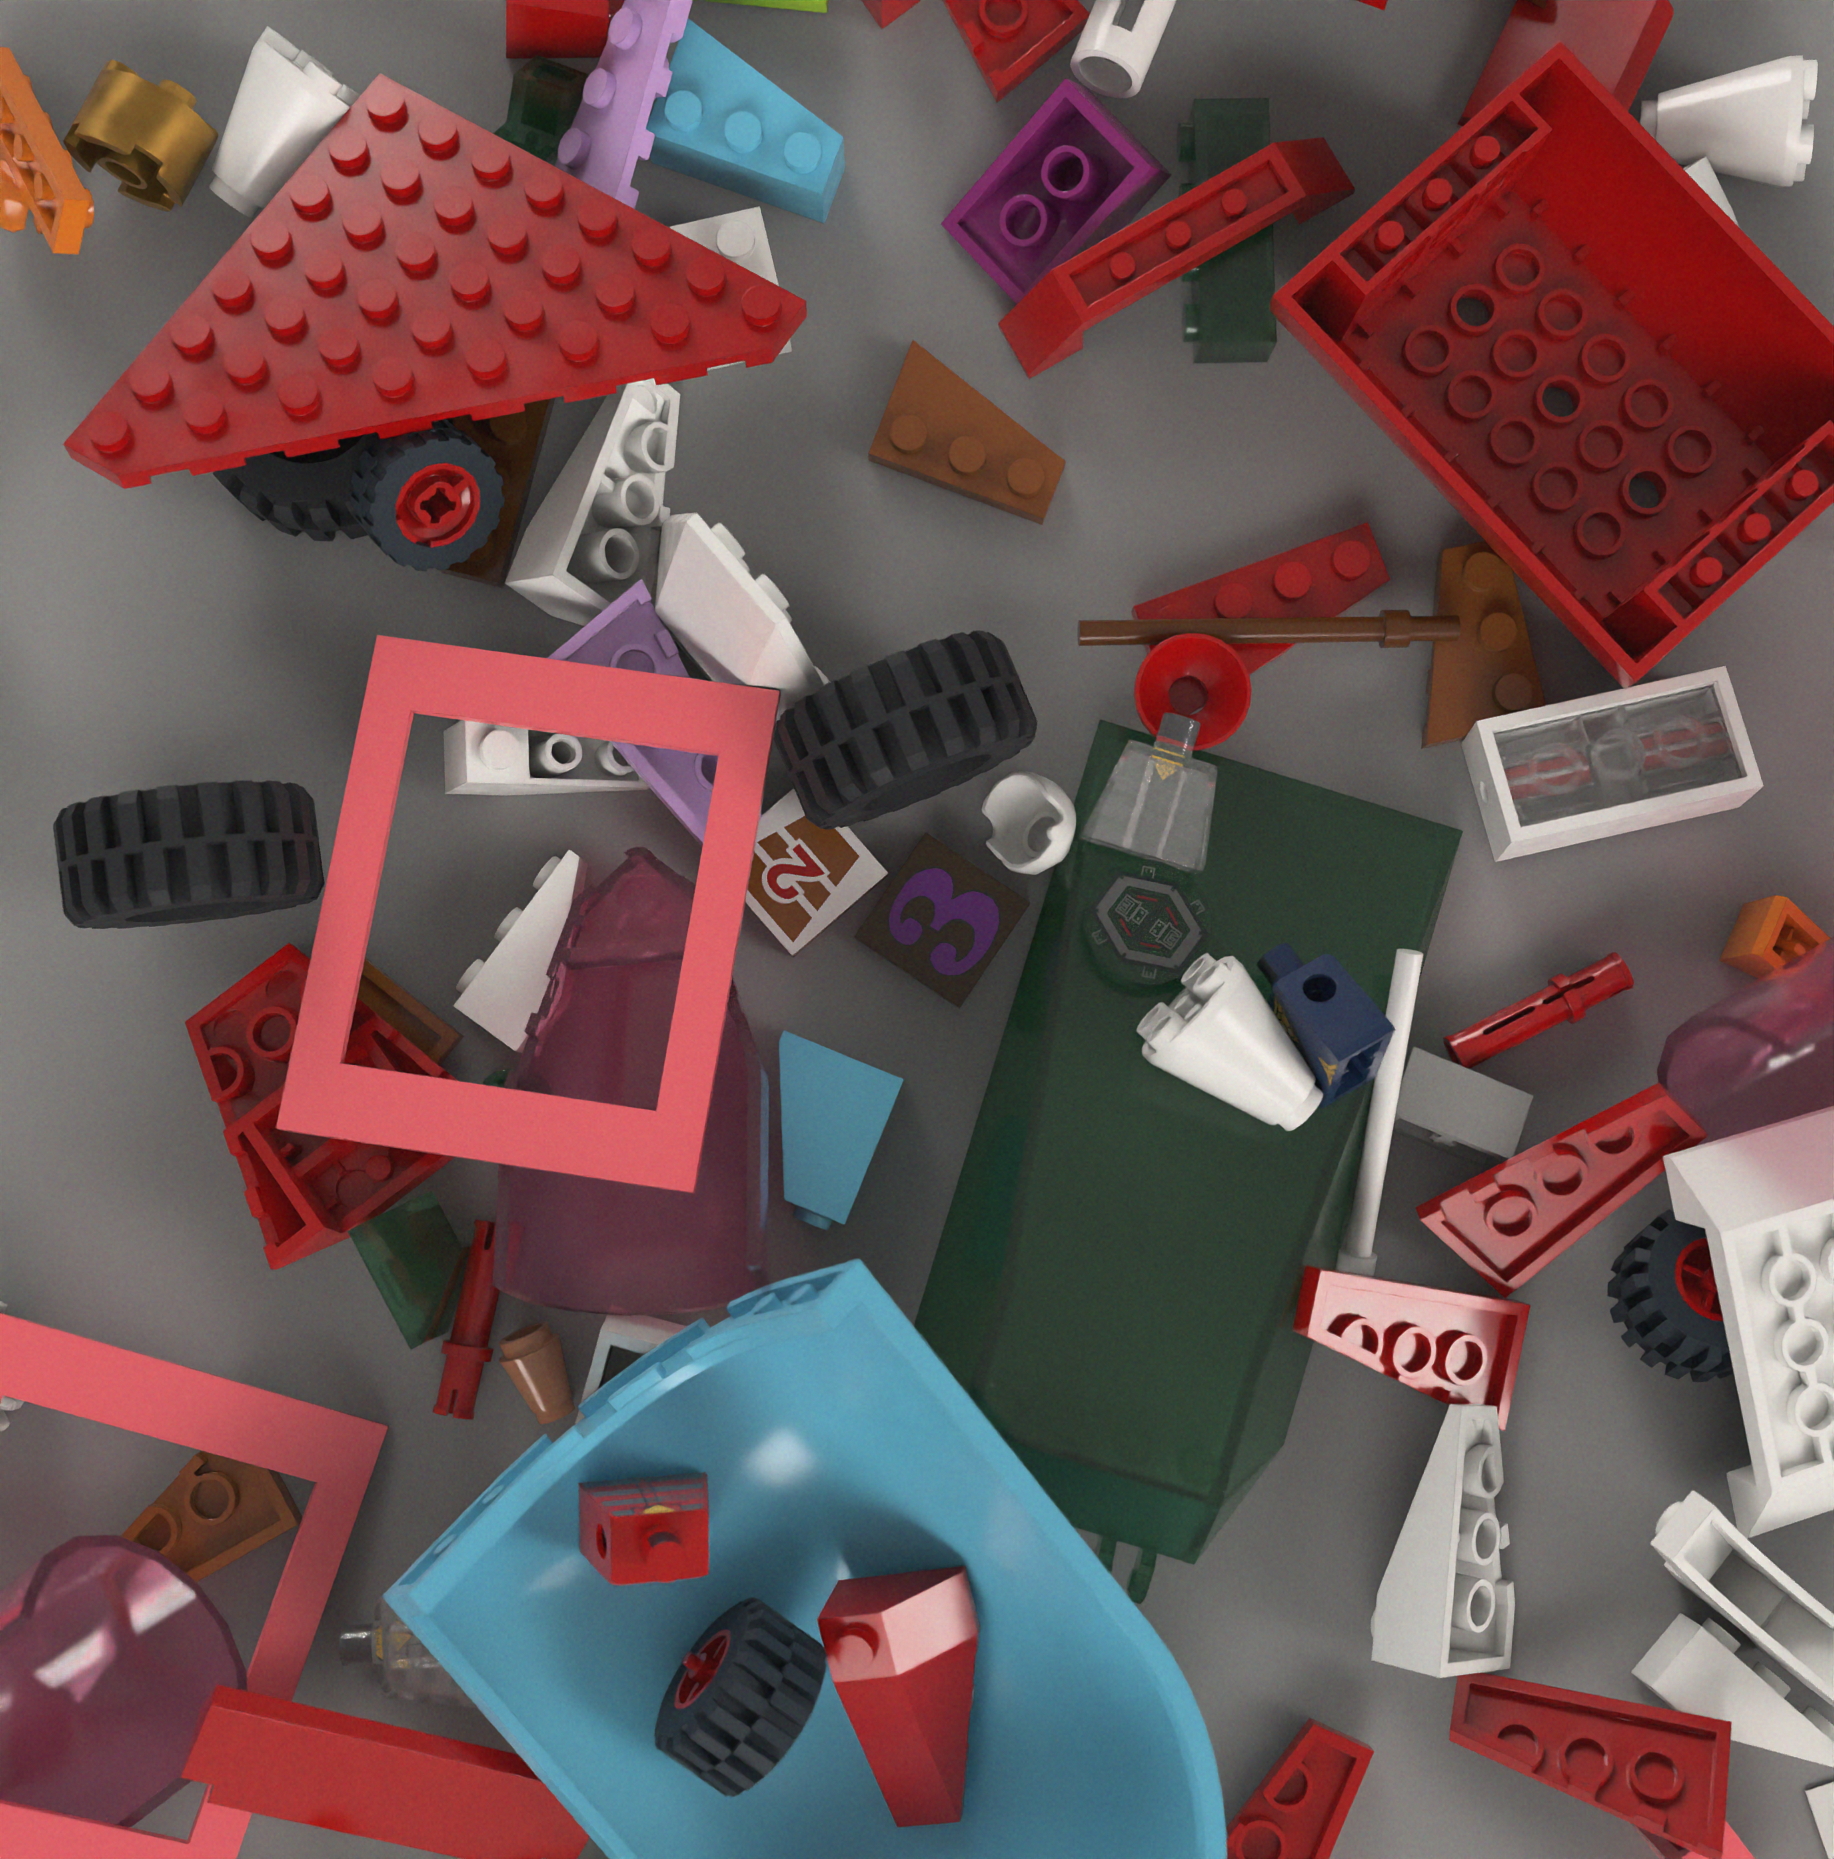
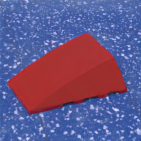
(298, 1183)

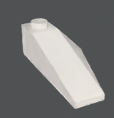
(604, 509)
(1443, 1589)

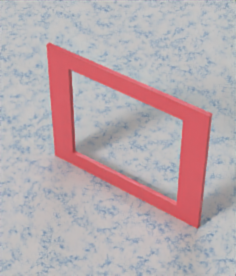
(504, 1123)
(228, 1421)

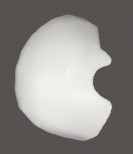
(1029, 821)

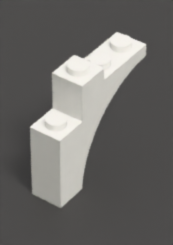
(1748, 1591)

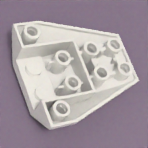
(726, 619)

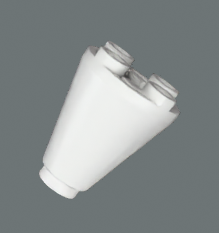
(1741, 121)
(275, 122)
(1231, 1045)

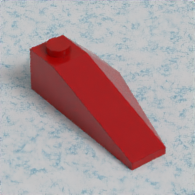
(905, 1675)

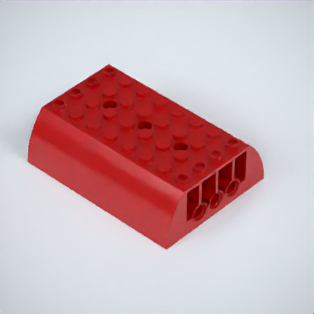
(1630, 298)

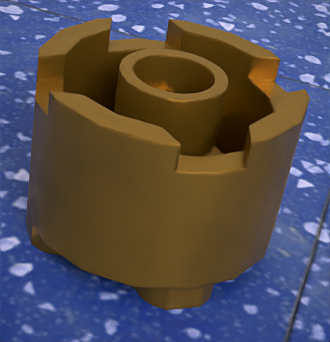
(142, 136)

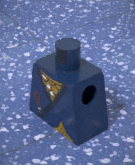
(1327, 1019)

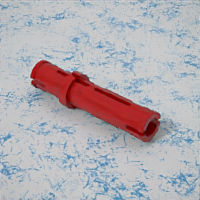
(1561, 1001)
(471, 1329)

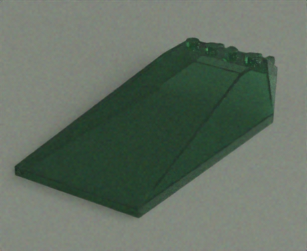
(1133, 1243)

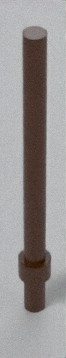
(1389, 629)

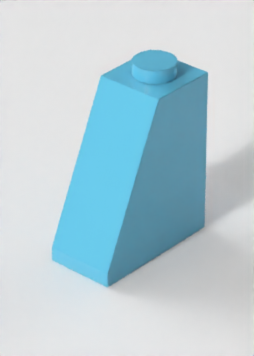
(829, 1126)

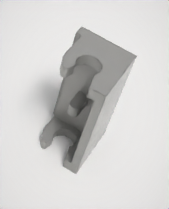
(1459, 1110)

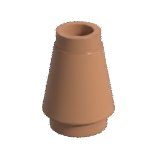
(538, 1370)

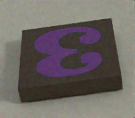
(942, 920)

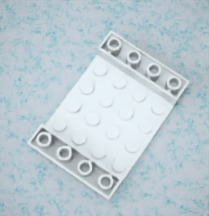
(1772, 1258)

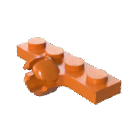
(36, 167)

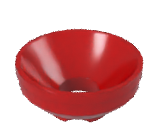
(1209, 663)

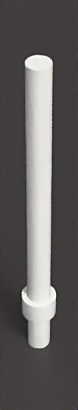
(1358, 1254)

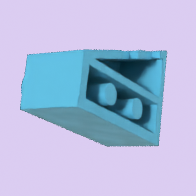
(743, 131)

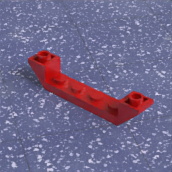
(1169, 242)

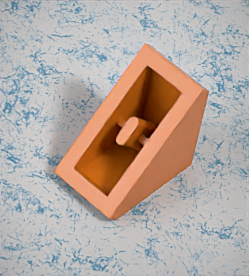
(1770, 935)

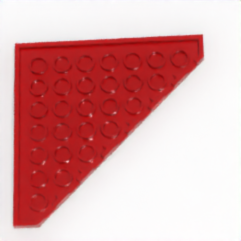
(417, 285)

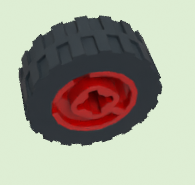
(409, 470)

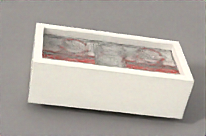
(1611, 763)

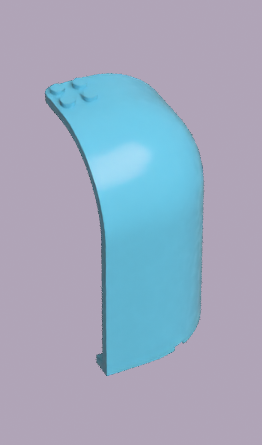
(825, 1461)

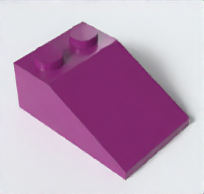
(1055, 191)

